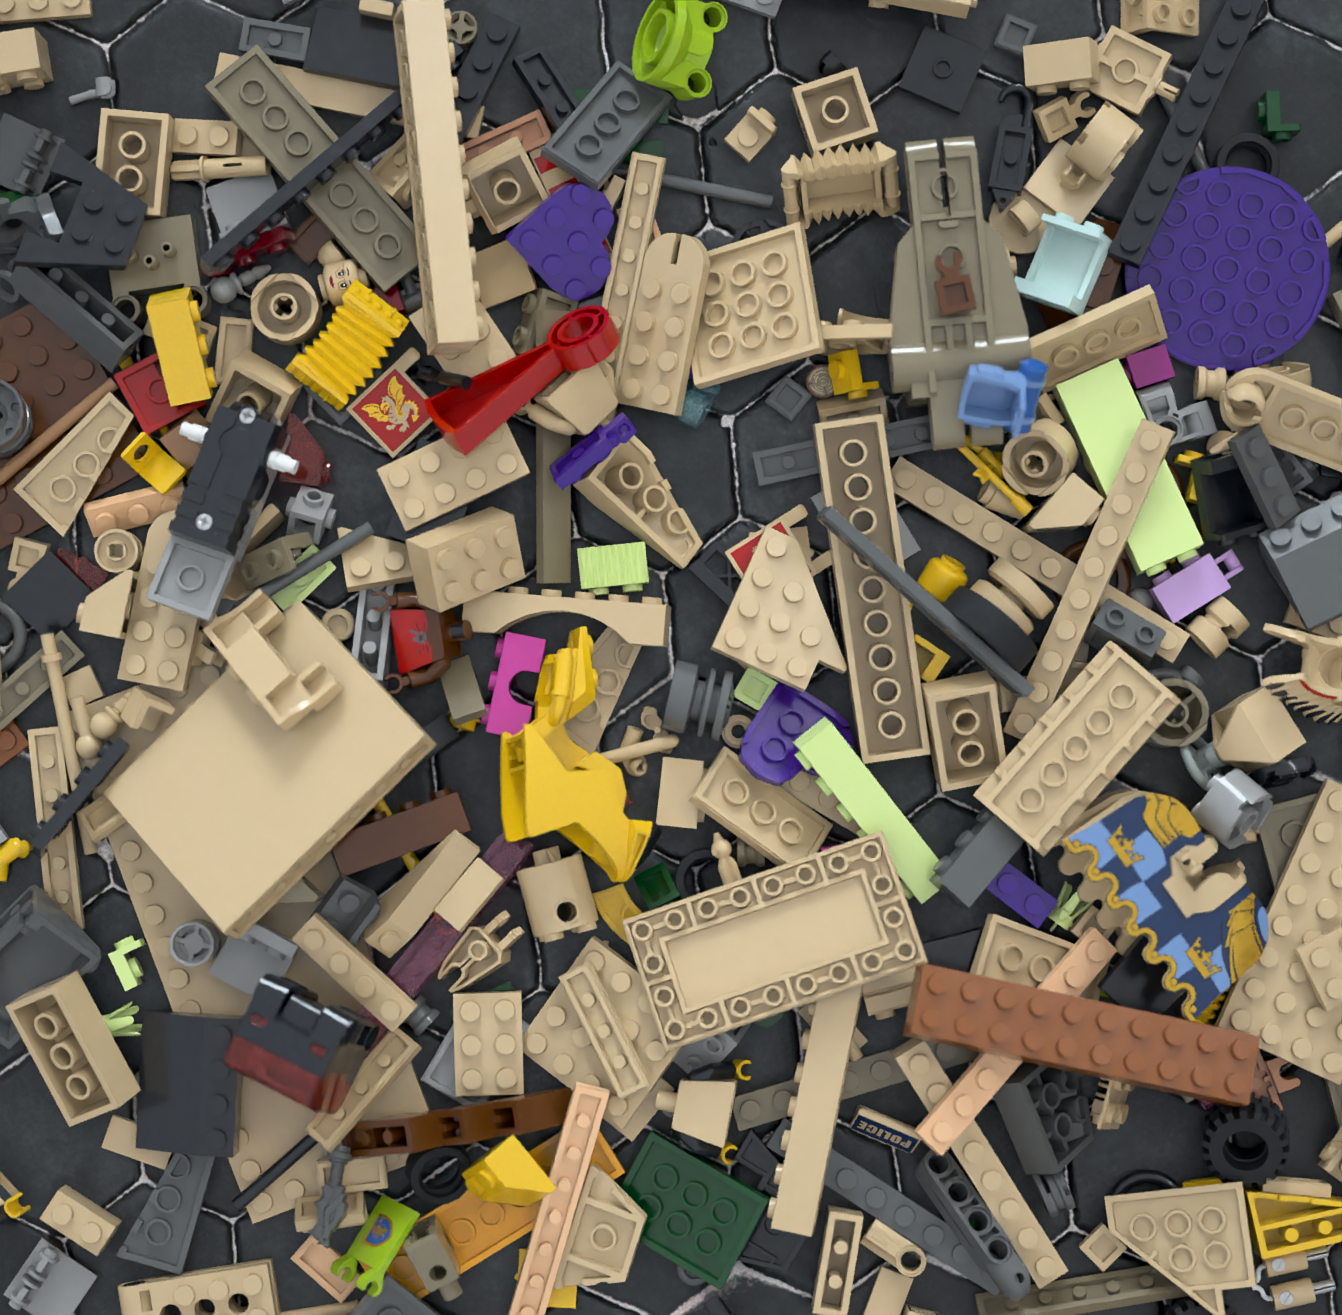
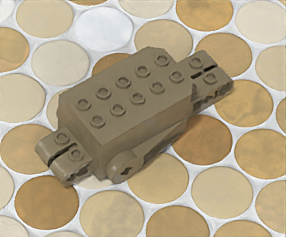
(933, 351)

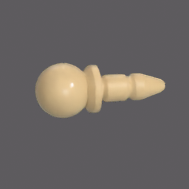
(105, 723)

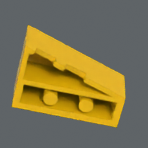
(1291, 1222)

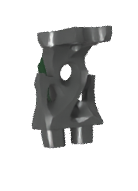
(36, 216)

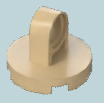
(1020, 223)

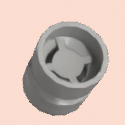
(194, 942)

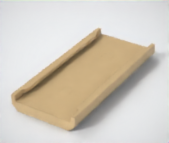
(1077, 748)

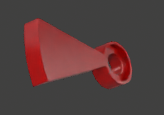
(473, 414)

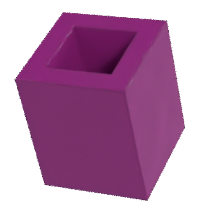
(1148, 367)

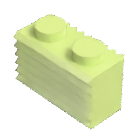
(613, 567)

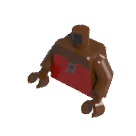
(422, 639)

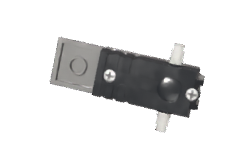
(219, 507)

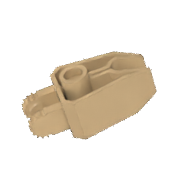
(480, 952)

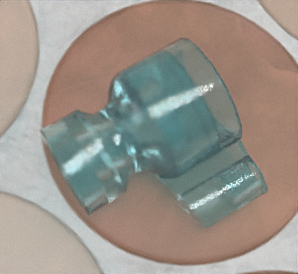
(697, 405)

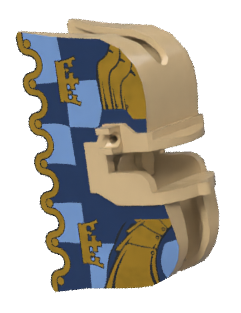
(1195, 920)

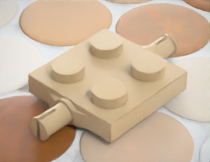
(1131, 72)

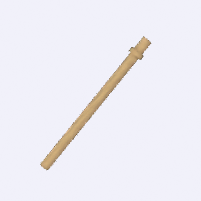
(51, 658)

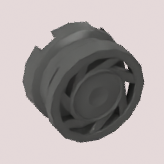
(1058, 1192)

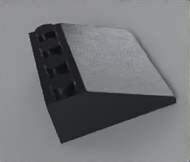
(187, 1093)

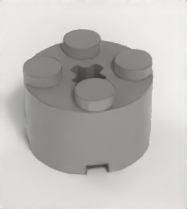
(1232, 807)

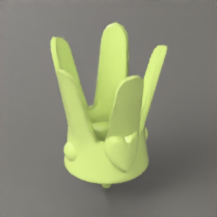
(1067, 911)
(121, 1022)

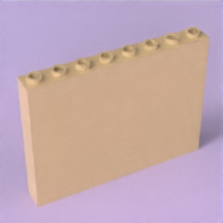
(254, 806)

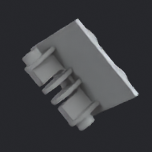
(49, 1282)

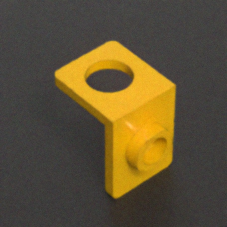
(155, 466)

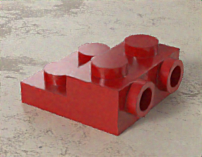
(148, 397)

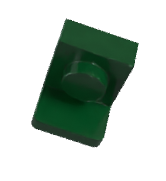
(657, 886)

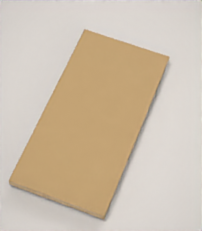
(774, 941)

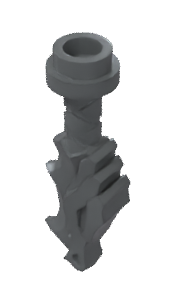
(332, 1205)

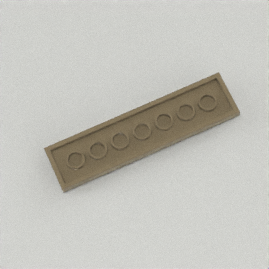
(293, 136)

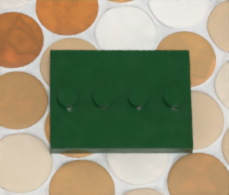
(693, 1209)

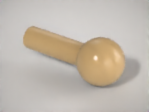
(87, 744)

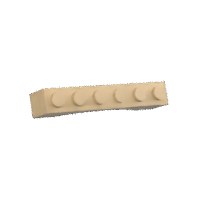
(636, 622)

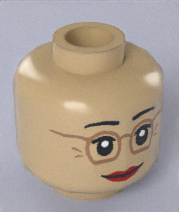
(337, 279)

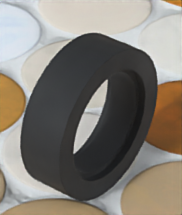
(992, 627)

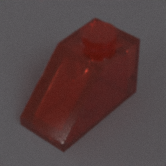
(312, 458)

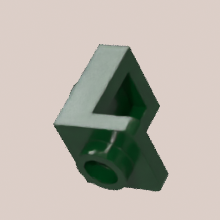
(1269, 113)

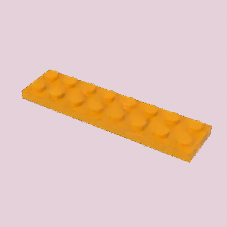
(484, 1227)

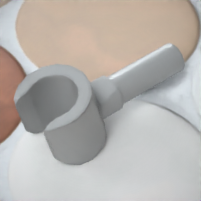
(104, 90)

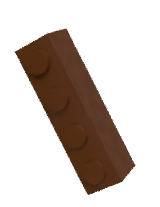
(401, 833)

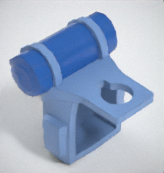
(1001, 396)

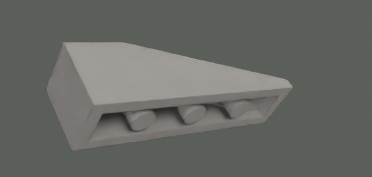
(374, 633)

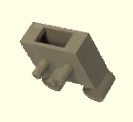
(161, 261)

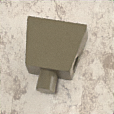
(434, 1257)

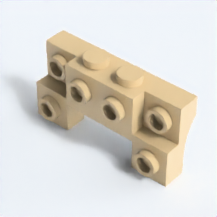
(254, 659)

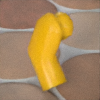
(9, 852)

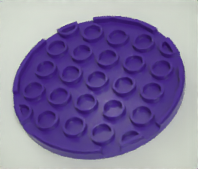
(1235, 269)

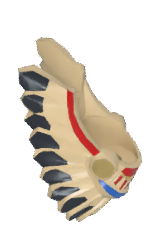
(1319, 685)

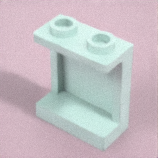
(1065, 264)

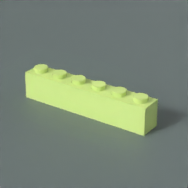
(868, 805)

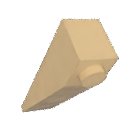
(418, 893)

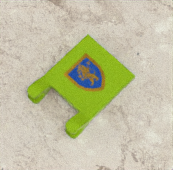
(377, 1244)

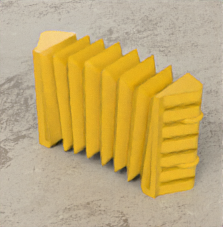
(349, 346)

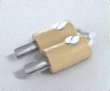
(1297, 1291)

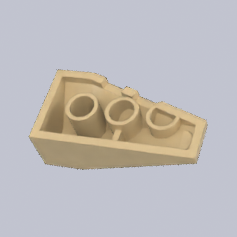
(640, 500)

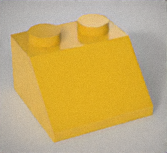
(508, 1175)

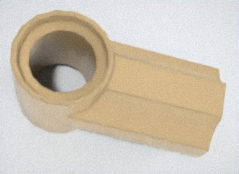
(891, 1246)

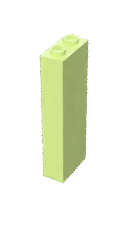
(1103, 422)

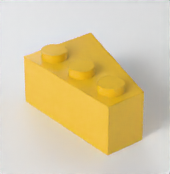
(181, 346)

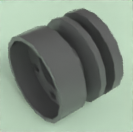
(15, 420)
(698, 700)

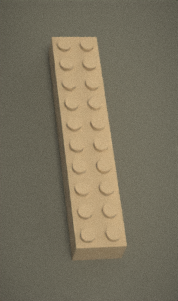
(436, 177)
(871, 612)

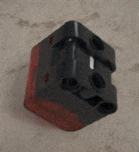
(300, 1044)

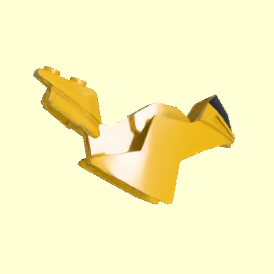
(559, 785)

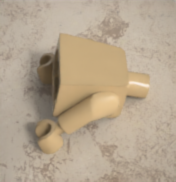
(575, 401)

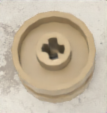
(1014, 594)

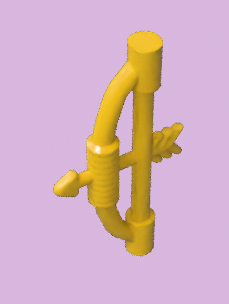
(990, 467)

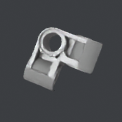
(1188, 422)

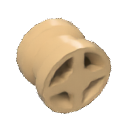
(1209, 383)

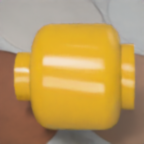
(942, 577)

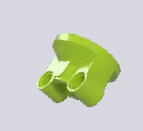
(677, 45)

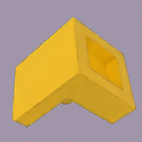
(929, 658)

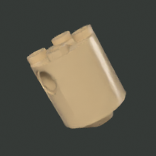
(555, 882)

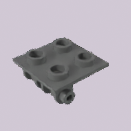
(25, 155)

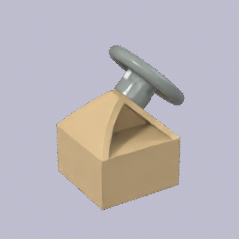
(1246, 735)

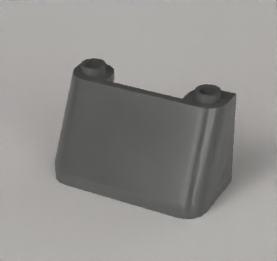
(38, 947)

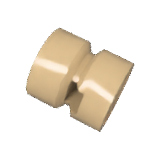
(119, 551)
(1217, 626)

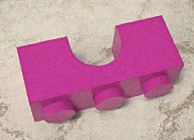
(516, 655)

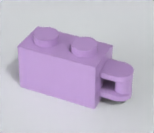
(1193, 585)

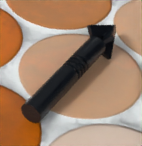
(438, 376)

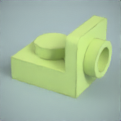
(127, 968)

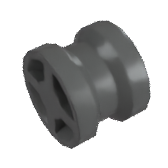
(421, 1016)

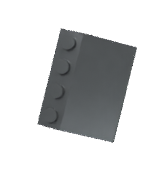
(1308, 562)

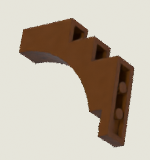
(459, 1124)

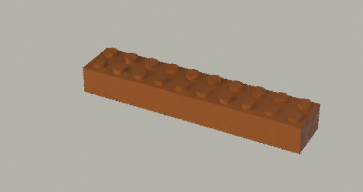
(1081, 1035)

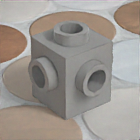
(311, 513)

